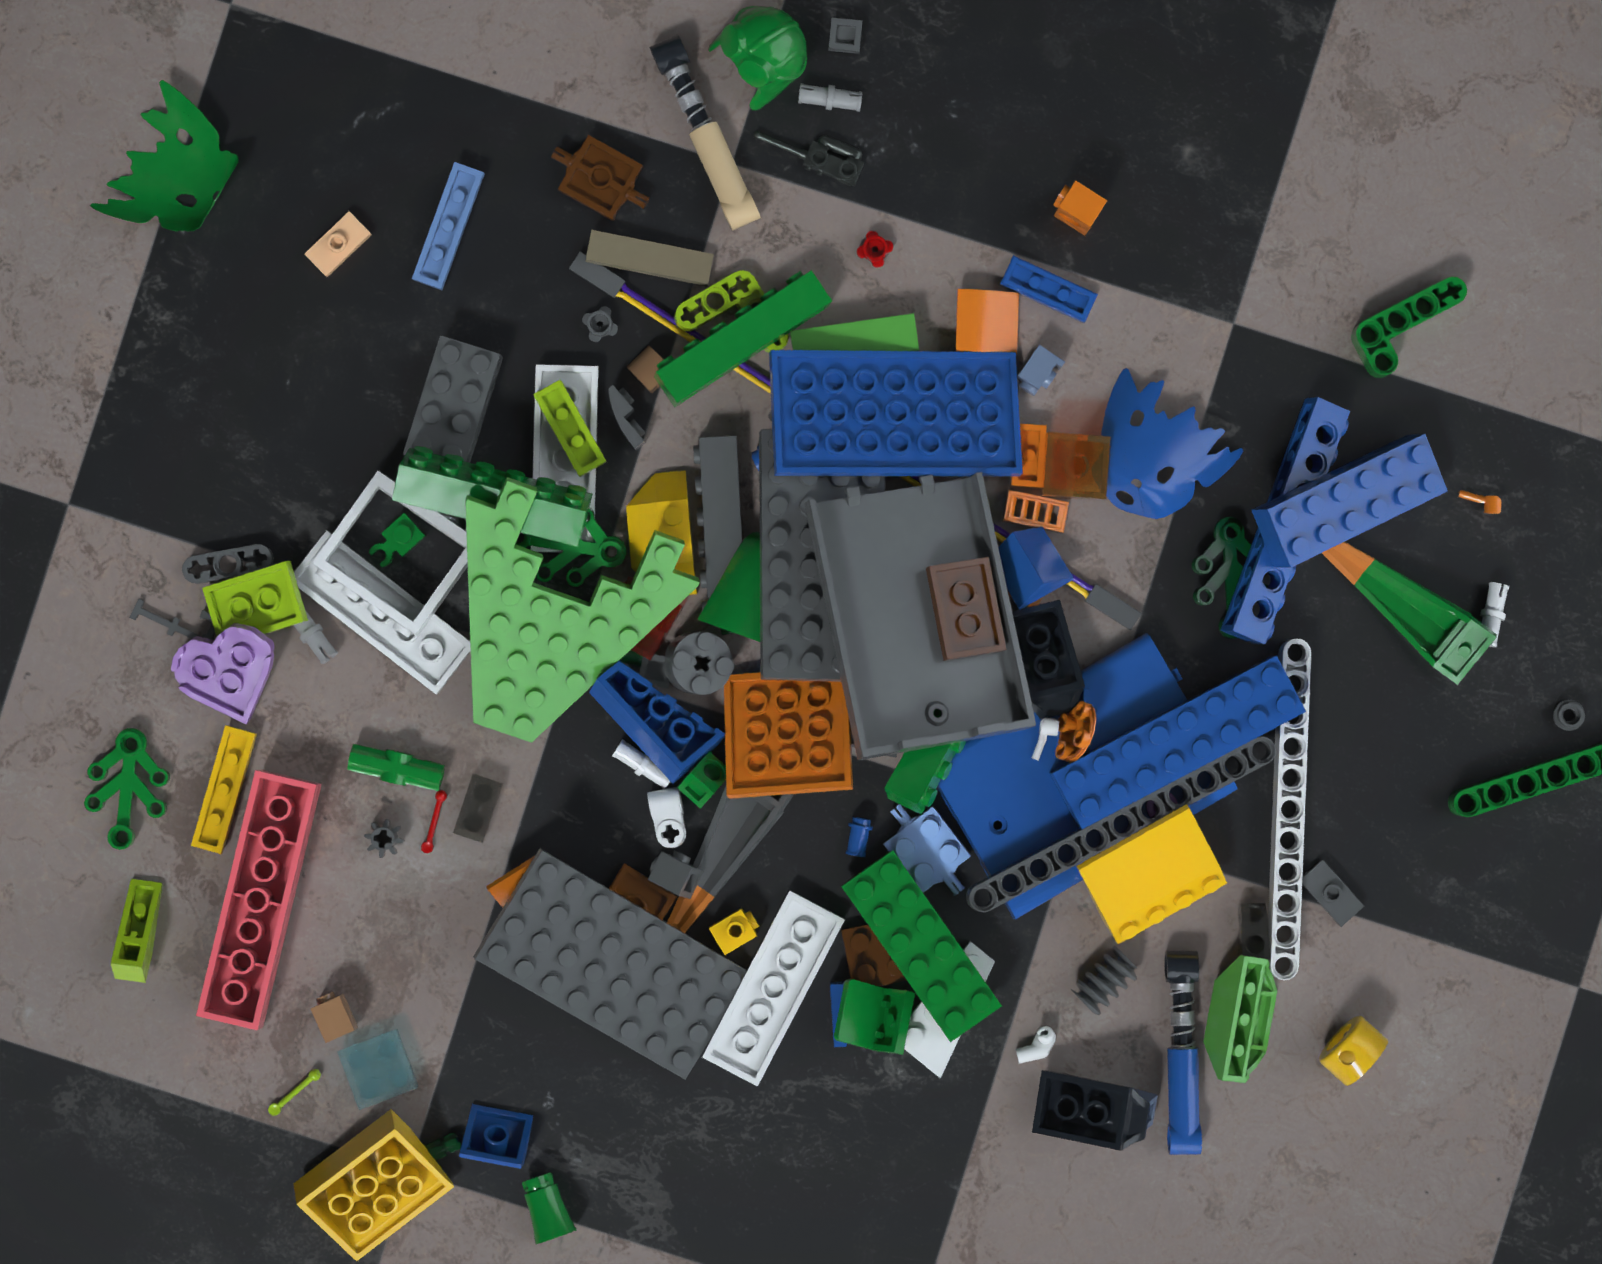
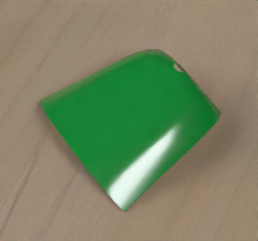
(737, 595)

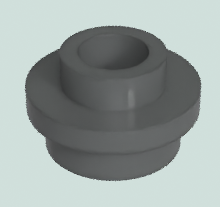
(1578, 715)

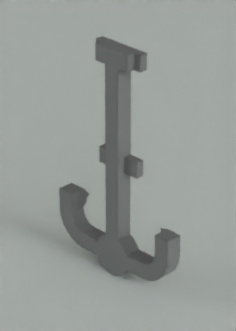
(173, 626)

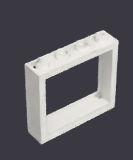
(355, 590)

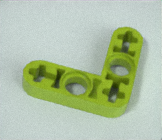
(741, 300)

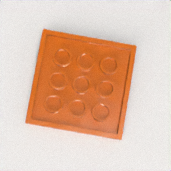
(785, 737)

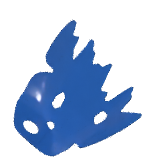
(1158, 444)

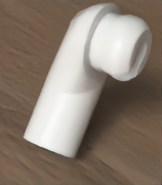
(1040, 1046)

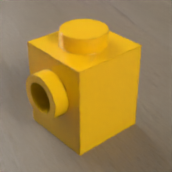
(734, 930)

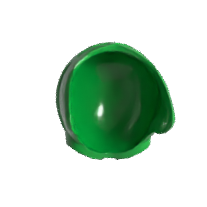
(765, 49)

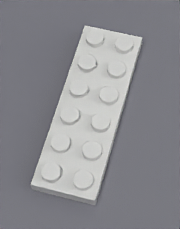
(548, 454)
(428, 658)
(773, 988)

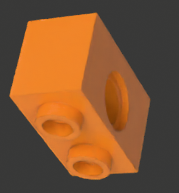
(1078, 207)

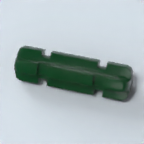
(439, 1148)

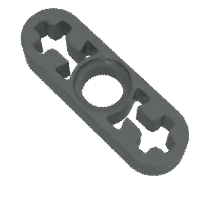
(203, 559)

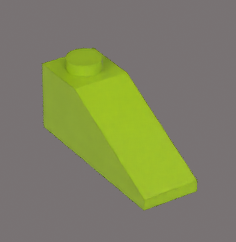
(137, 931)

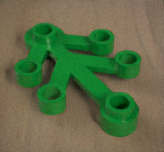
(585, 547)
(127, 782)

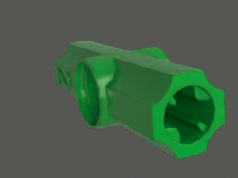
(396, 767)

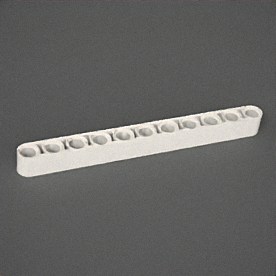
(1294, 824)

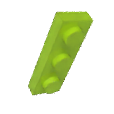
(569, 428)

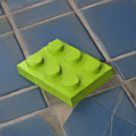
(259, 599)

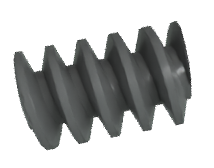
(1105, 981)

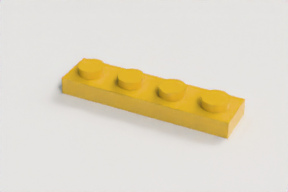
(223, 789)

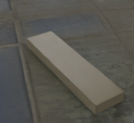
(649, 258)

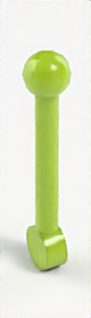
(275, 1108)

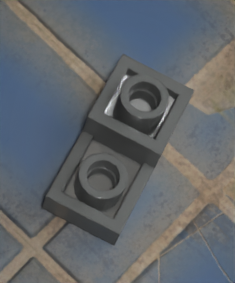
(622, 409)

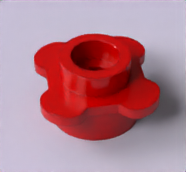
(877, 258)

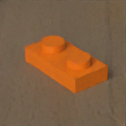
(1033, 452)

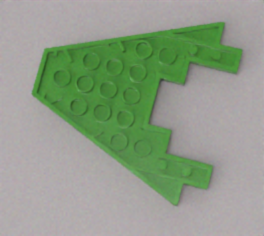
(540, 646)

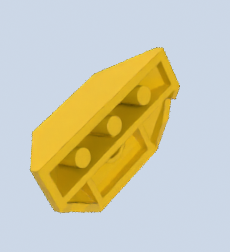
(665, 508)

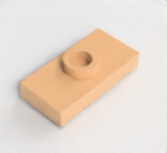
(338, 244)

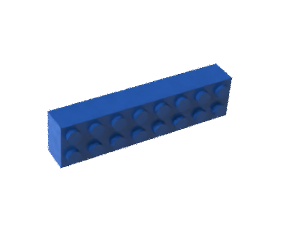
(1177, 742)

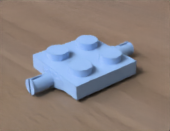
(928, 849)

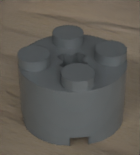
(715, 664)

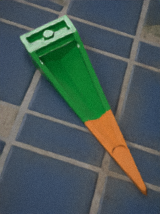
(1433, 625)

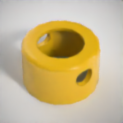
(1355, 1053)

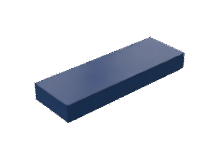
(1048, 289)

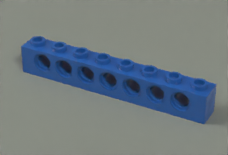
(1292, 473)

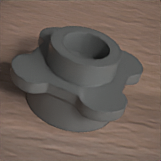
(604, 316)

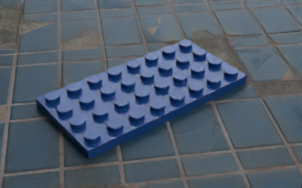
(894, 413)

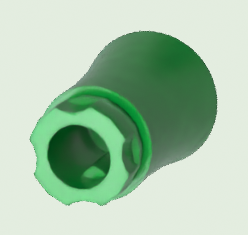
(546, 1209)

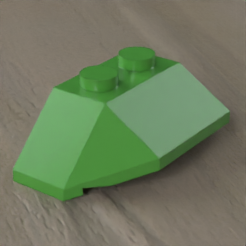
(1240, 1018)

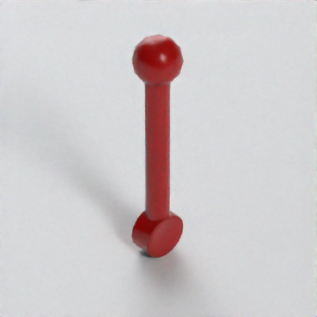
(427, 846)

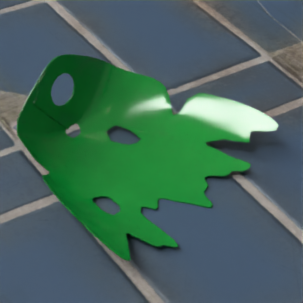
(173, 169)

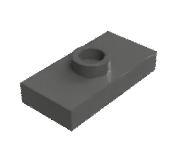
(1331, 893)

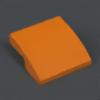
(986, 321)

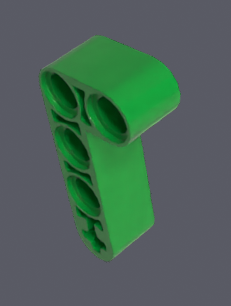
(1410, 318)

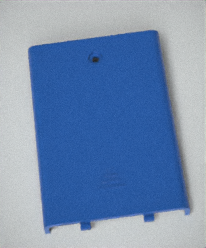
(1003, 783)

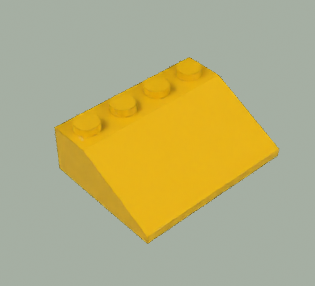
(1151, 874)
(372, 1185)

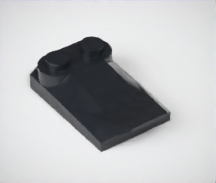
(1048, 659)
(1089, 1111)

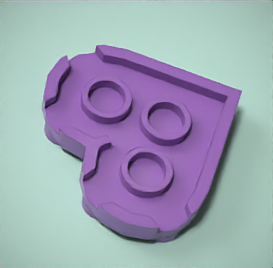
(227, 670)

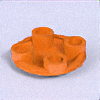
(1075, 732)

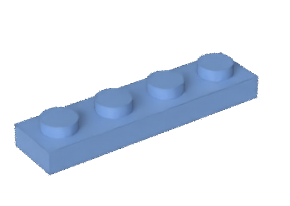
(448, 226)

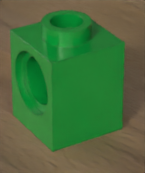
(704, 780)

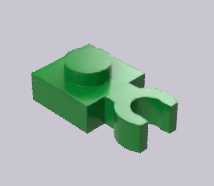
(400, 537)

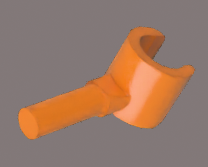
(1492, 504)

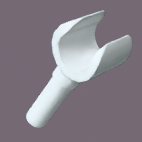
(1049, 727)

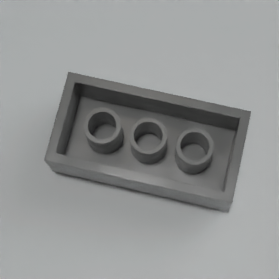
(454, 399)

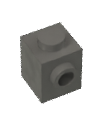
(675, 873)

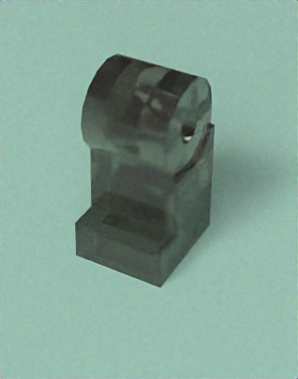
(1253, 930)

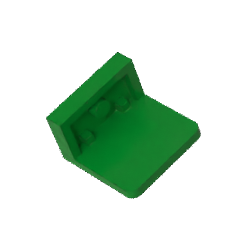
(874, 1017)

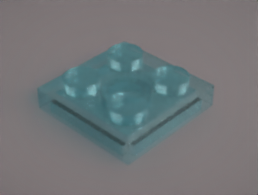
(378, 1069)

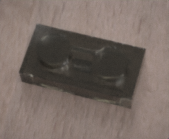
(478, 808)

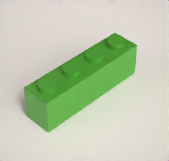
(878, 334)

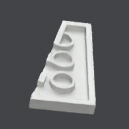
(925, 1037)

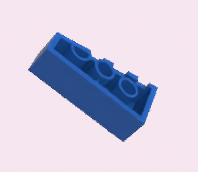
(654, 721)

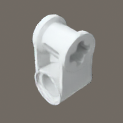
(667, 810)

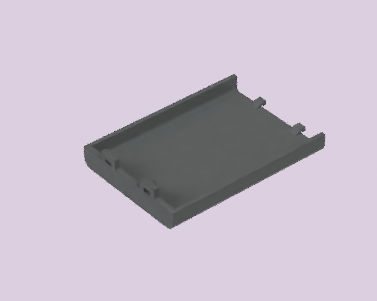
(884, 623)

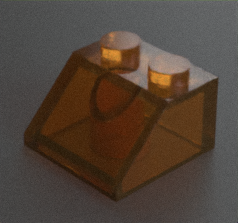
(1075, 466)

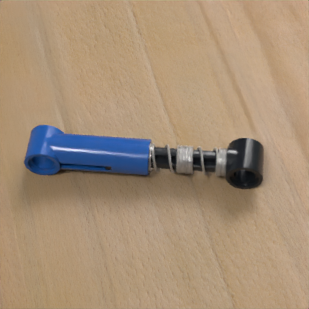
(1184, 1126)

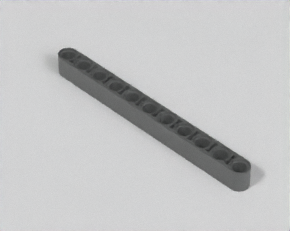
(1109, 836)

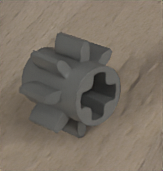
(391, 832)

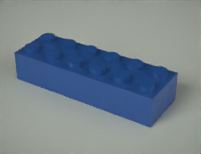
(1349, 500)

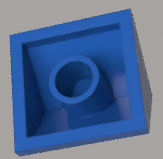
(1032, 566)
(496, 1136)

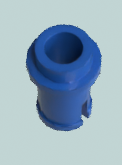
(858, 836)

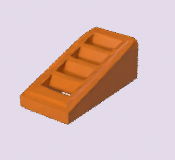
(1010, 504)

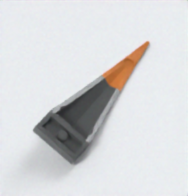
(730, 839)

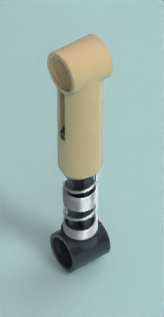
(706, 135)

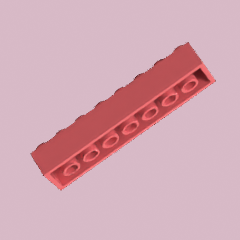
(258, 899)

